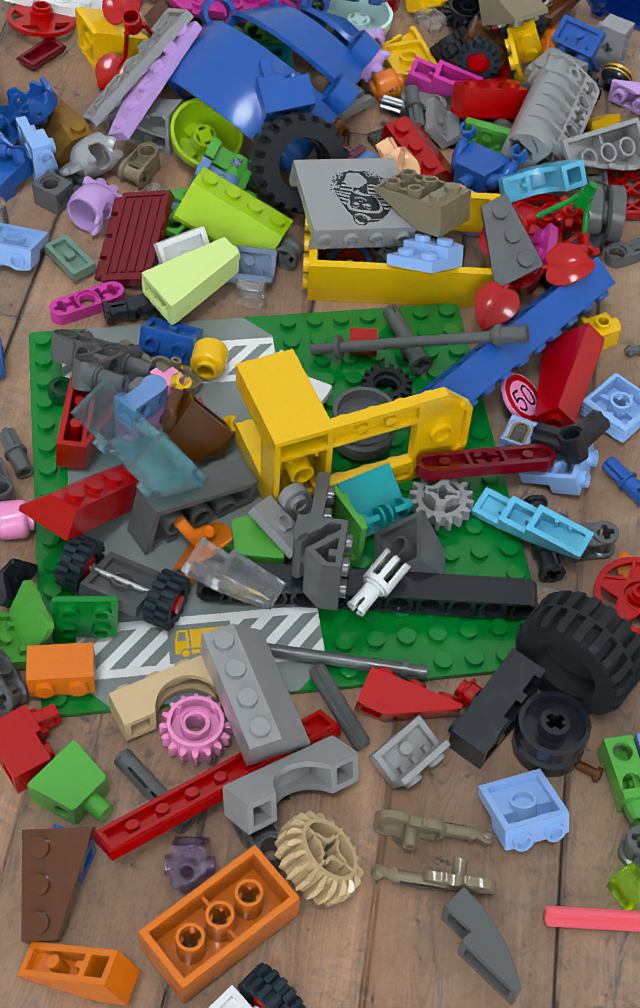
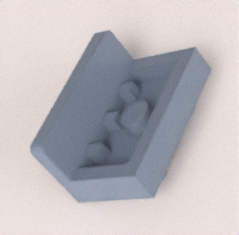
(256, 265)

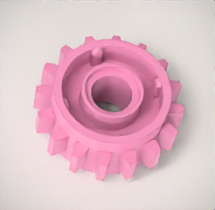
(195, 745)

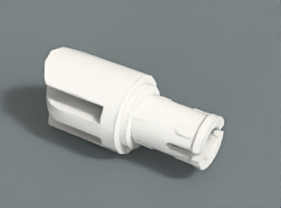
(375, 584)

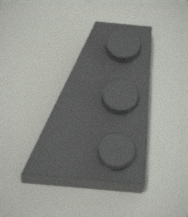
(508, 243)

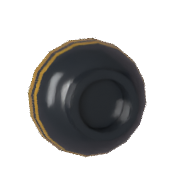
(614, 71)

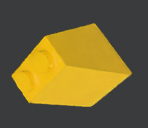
(100, 37)

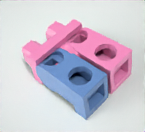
(152, 395)

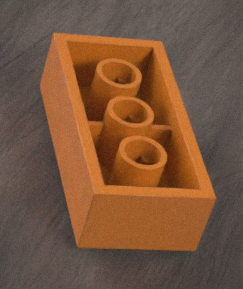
(223, 945)

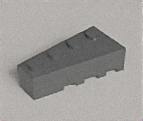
(228, 489)

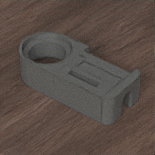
(628, 250)

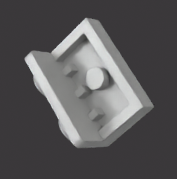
(441, 124)
(408, 753)

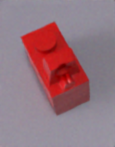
(22, 743)

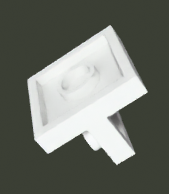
(180, 244)

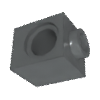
(52, 192)

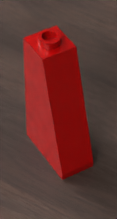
(566, 374)

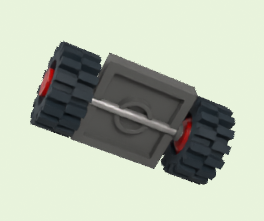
(134, 584)

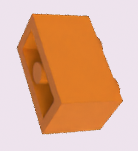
(61, 670)

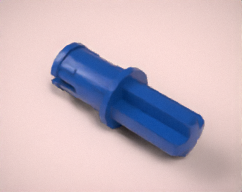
(623, 477)

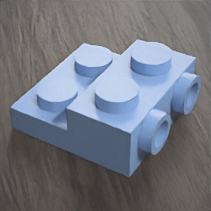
(38, 147)
(21, 246)
(427, 254)
(565, 477)
(524, 810)

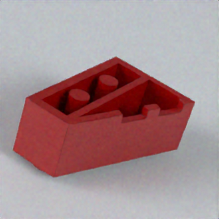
(487, 98)
(74, 441)

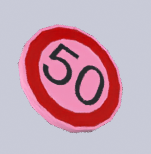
(520, 396)

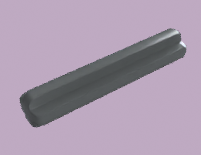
(339, 707)

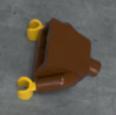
(194, 425)

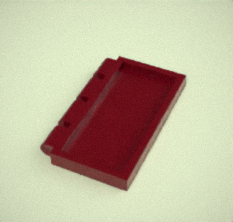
(135, 225)

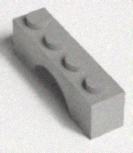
(321, 766)

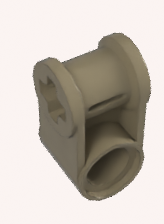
(140, 164)

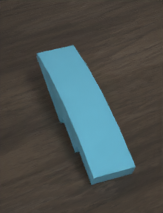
(532, 524)

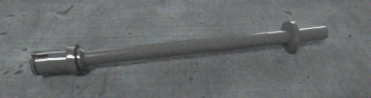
(497, 335)

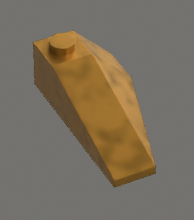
(66, 129)

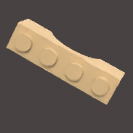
(138, 703)

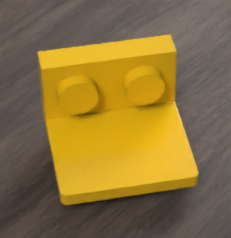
(524, 45)

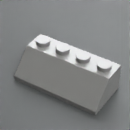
(252, 693)

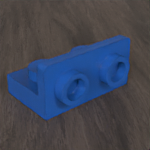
(168, 340)

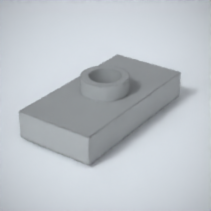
(275, 523)

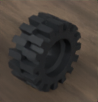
(449, 45)
(389, 377)

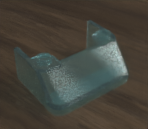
(137, 444)

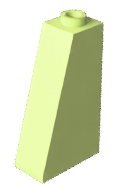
(190, 278)

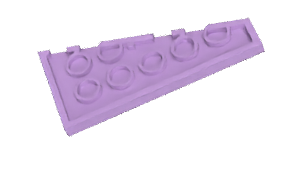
(143, 94)

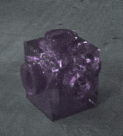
(189, 863)

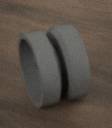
(608, 212)
(355, 400)

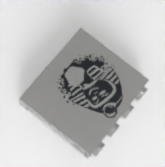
(345, 207)

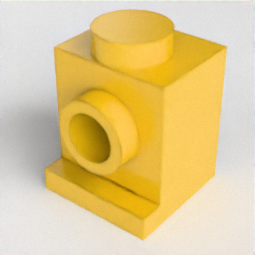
(606, 326)

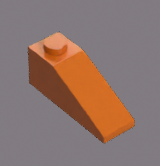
(81, 971)

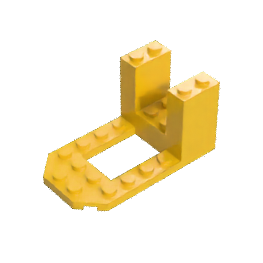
(296, 438)

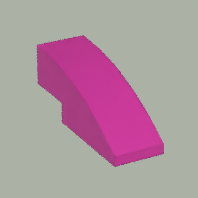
(437, 78)

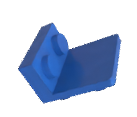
(579, 40)

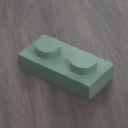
(70, 257)

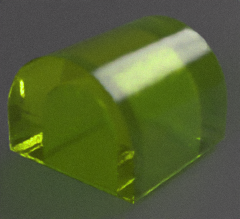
(626, 887)

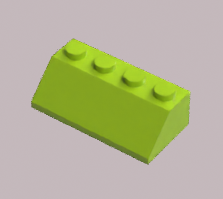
(231, 213)

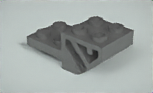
(321, 549)

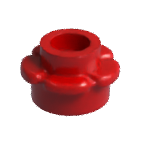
(466, 691)

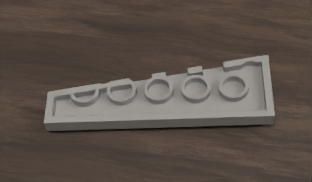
(134, 67)

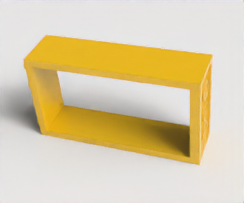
(396, 285)

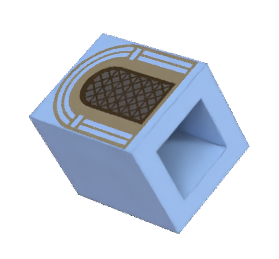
(517, 432)

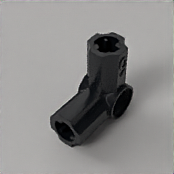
(573, 439)

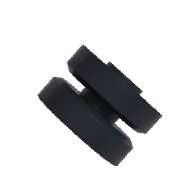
(551, 733)

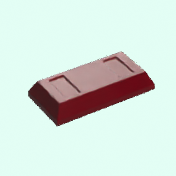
(41, 54)

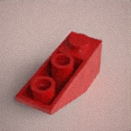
(396, 699)

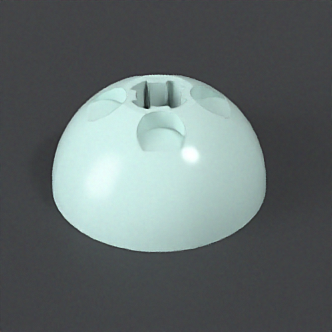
(362, 14)

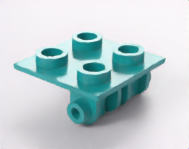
(377, 498)

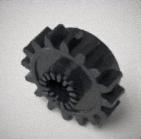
(460, 12)

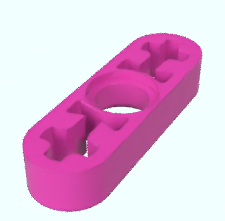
(68, 302)

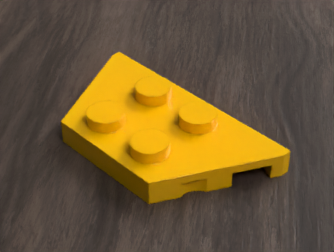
(404, 51)

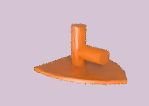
(216, 533)

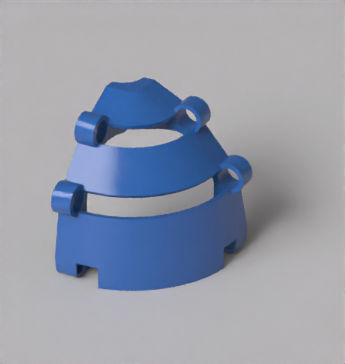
(224, 64)

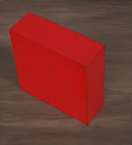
(363, 334)

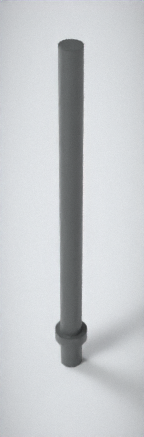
(351, 661)

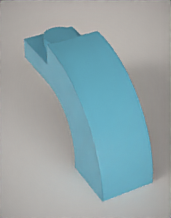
(543, 178)

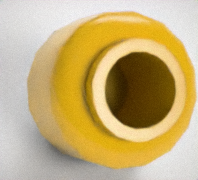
(209, 358)

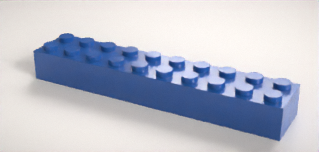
(545, 316)

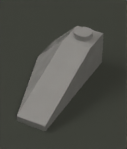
(608, 147)

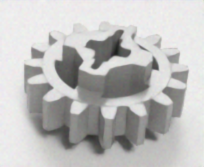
(442, 501)

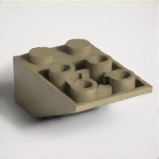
(426, 202)

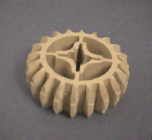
(318, 858)

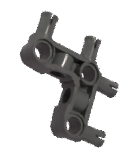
(102, 361)

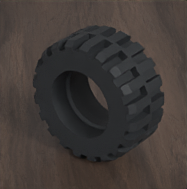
(274, 140)
(582, 649)

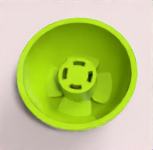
(199, 122)

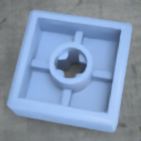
(619, 403)

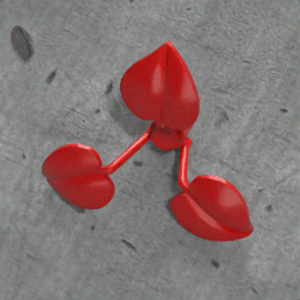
(116, 13)
(500, 304)

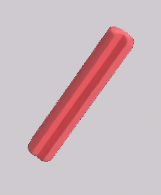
(592, 918)

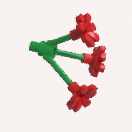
(569, 211)

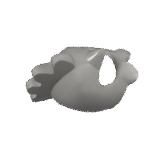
(89, 158)

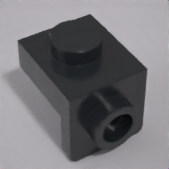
(12, 577)

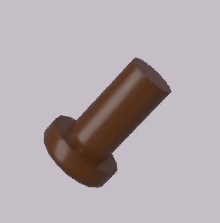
(595, 773)

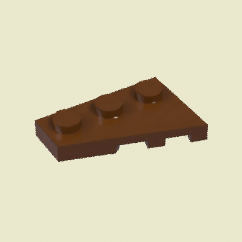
(49, 878)

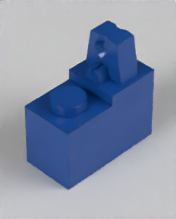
(281, 94)

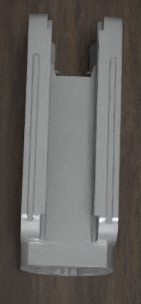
(551, 110)

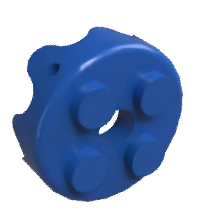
(34, 104)

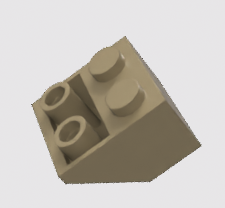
(510, 12)

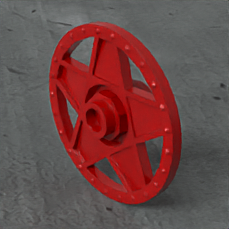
(42, 18)
(526, 209)
(622, 589)

